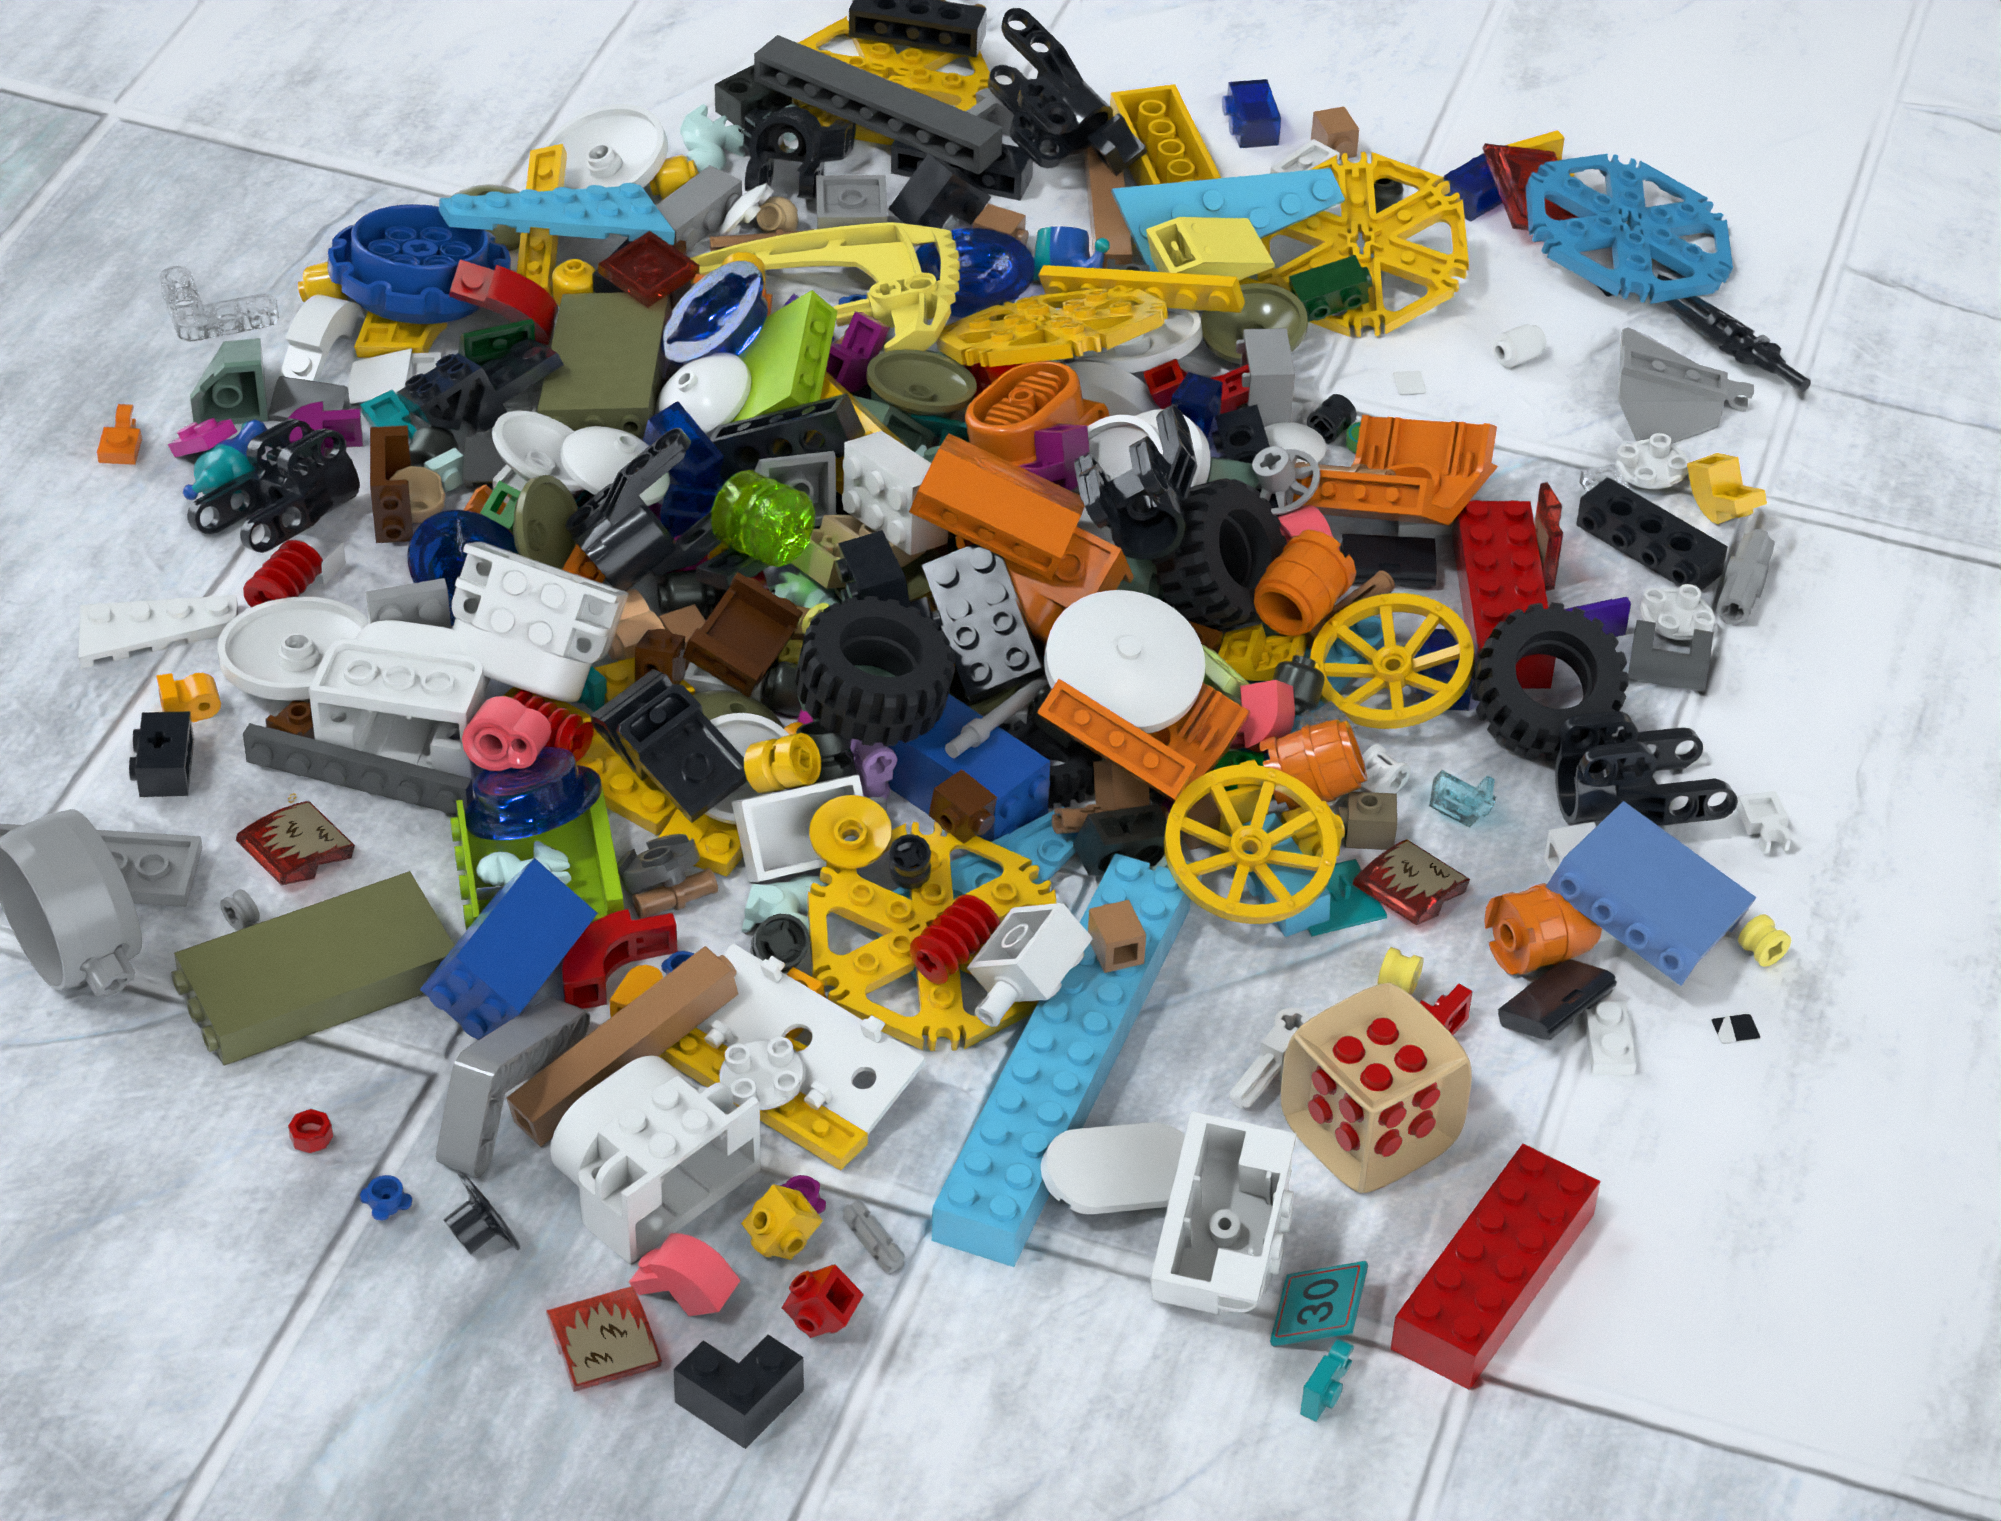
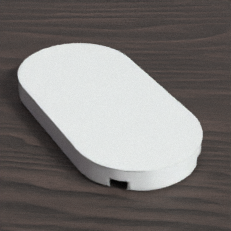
(1113, 1167)

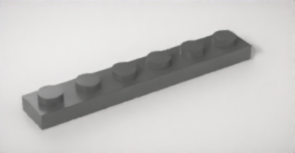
(356, 769)

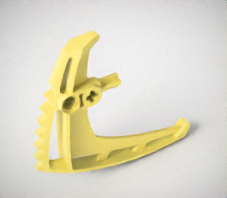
(887, 254)

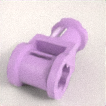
(874, 767)

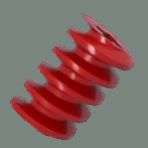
(284, 574)
(567, 729)
(953, 937)

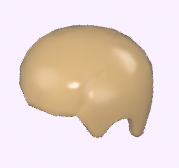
(425, 491)

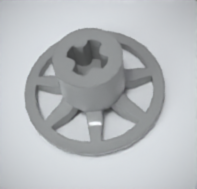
(1278, 474)

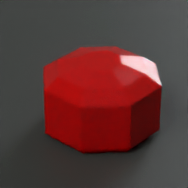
(310, 1131)

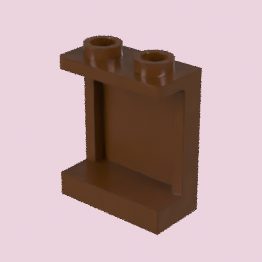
(390, 497)
(743, 635)

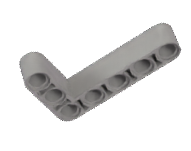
(493, 1068)

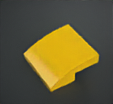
(1256, 655)

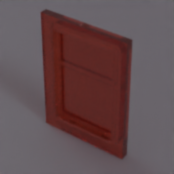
(1511, 171)

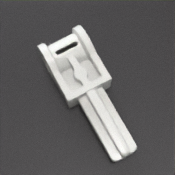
(1383, 775)
(1271, 1058)

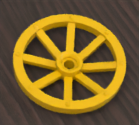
(1393, 664)
(1252, 839)

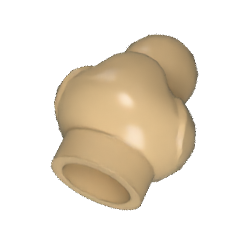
(777, 214)

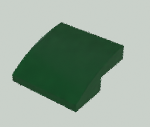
(494, 342)

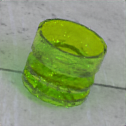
(763, 518)

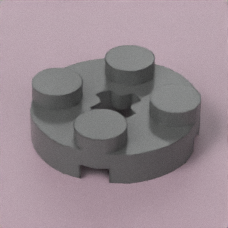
(662, 863)

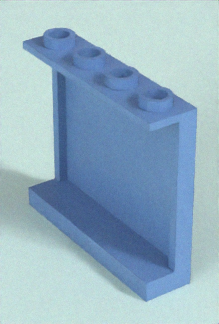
(1650, 892)

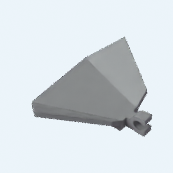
(1670, 392)

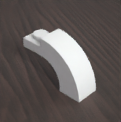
(314, 332)
(1113, 387)

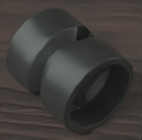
(834, 758)
(783, 938)

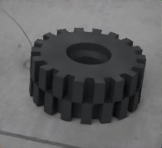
(1067, 780)

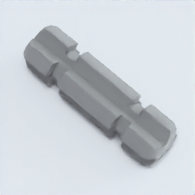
(873, 1236)

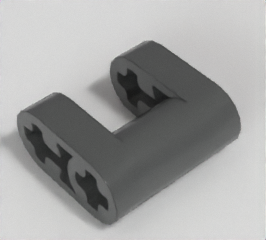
(1666, 666)

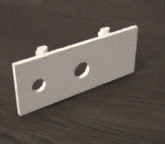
(840, 1046)

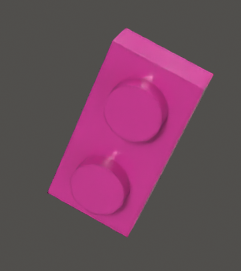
(201, 437)

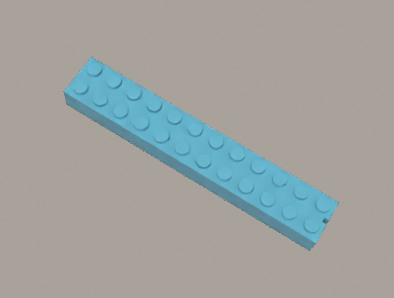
(1055, 1075)

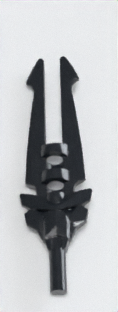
(1748, 350)

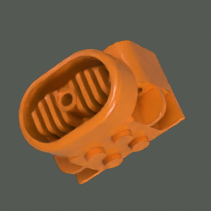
(1026, 401)
(1085, 569)

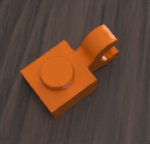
(121, 442)

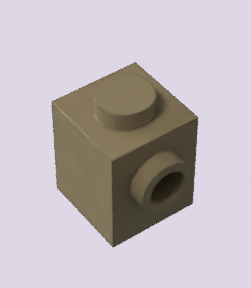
(1370, 820)

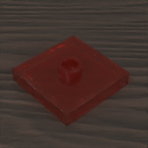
(648, 269)

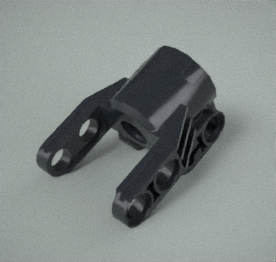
(1055, 104)
(815, 145)
(290, 486)
(1146, 501)
(625, 534)
(1607, 770)

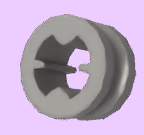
(240, 910)

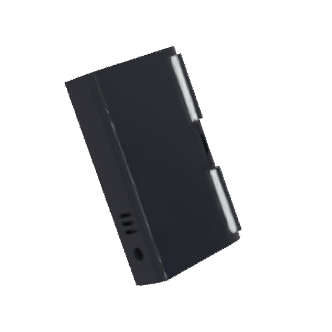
(1406, 559)
(1556, 999)

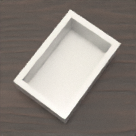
(880, 490)
(777, 825)

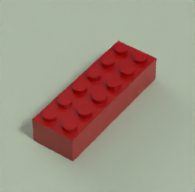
(1499, 574)
(1495, 1266)

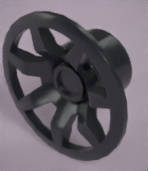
(477, 1220)

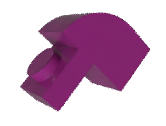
(861, 343)
(343, 421)
(1056, 453)

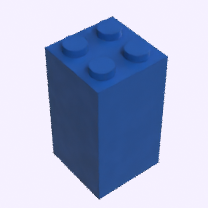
(999, 764)
(508, 951)

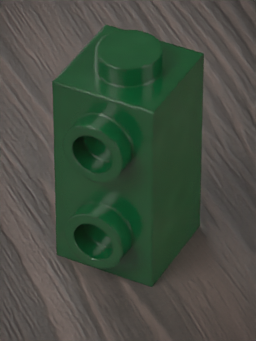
(1332, 287)

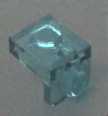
(1460, 799)

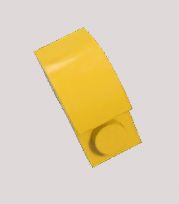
(1720, 488)

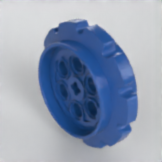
(405, 262)

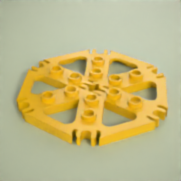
(909, 68)
(1383, 236)
(1039, 332)
(900, 922)

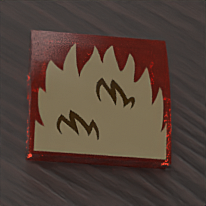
(1548, 533)
(294, 842)
(1411, 882)
(604, 1338)

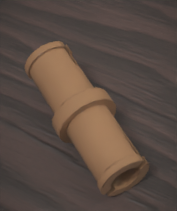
(676, 896)

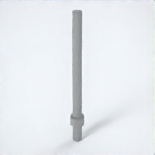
(979, 729)

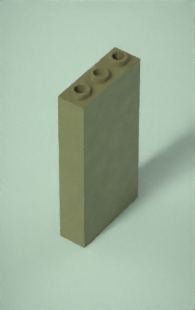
(609, 362)
(311, 968)

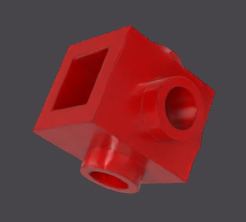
(822, 1301)

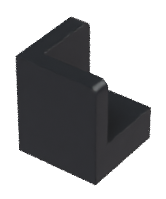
(1116, 144)

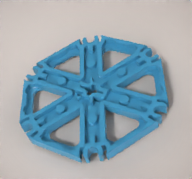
(1646, 235)

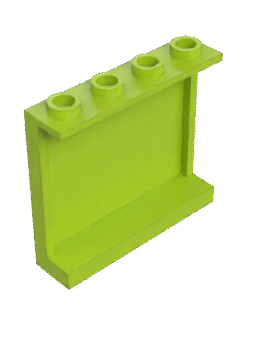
(789, 356)
(583, 840)

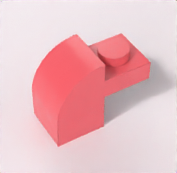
(1270, 716)
(689, 1271)

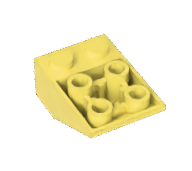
(1208, 247)

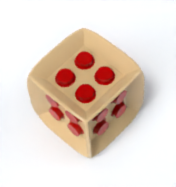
(1375, 1087)

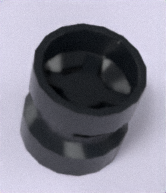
(1332, 417)
(906, 853)

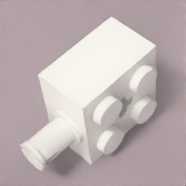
(1027, 958)

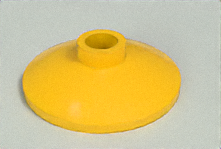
(850, 817)

